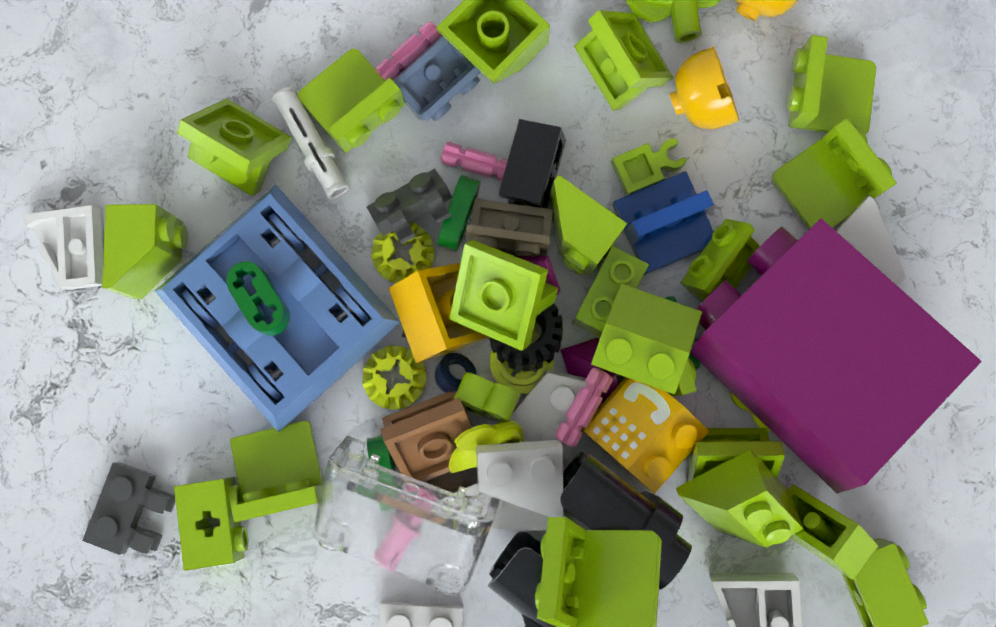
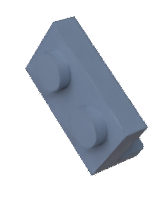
(436, 79)

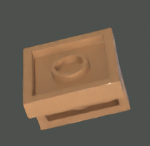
(424, 435)

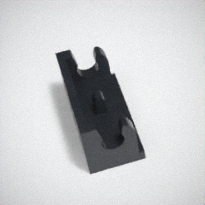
(532, 164)

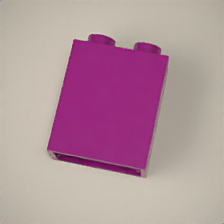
(830, 354)

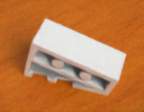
(759, 599)

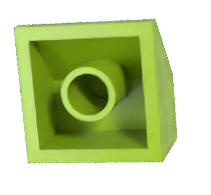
(496, 35)
(582, 227)
(140, 247)
(647, 338)
(744, 501)

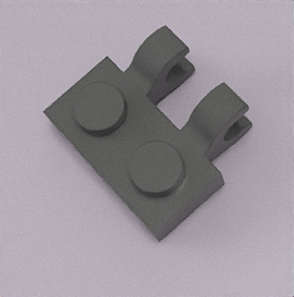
(397, 208)
(120, 508)

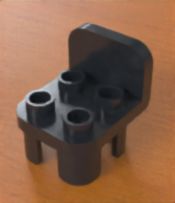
(601, 503)

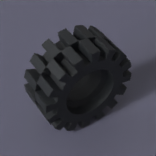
(538, 351)

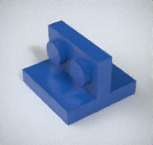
(666, 221)

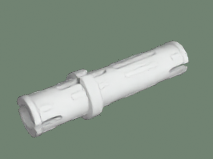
(291, 106)

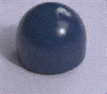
(443, 376)

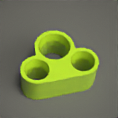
(487, 398)

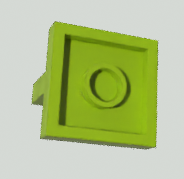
(621, 57)
(233, 143)
(500, 294)
(726, 443)

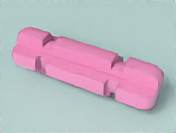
(408, 51)
(473, 161)
(583, 407)

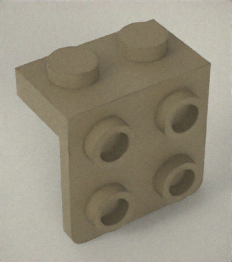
(511, 227)

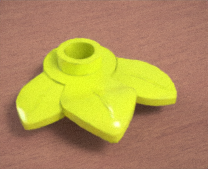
(465, 455)

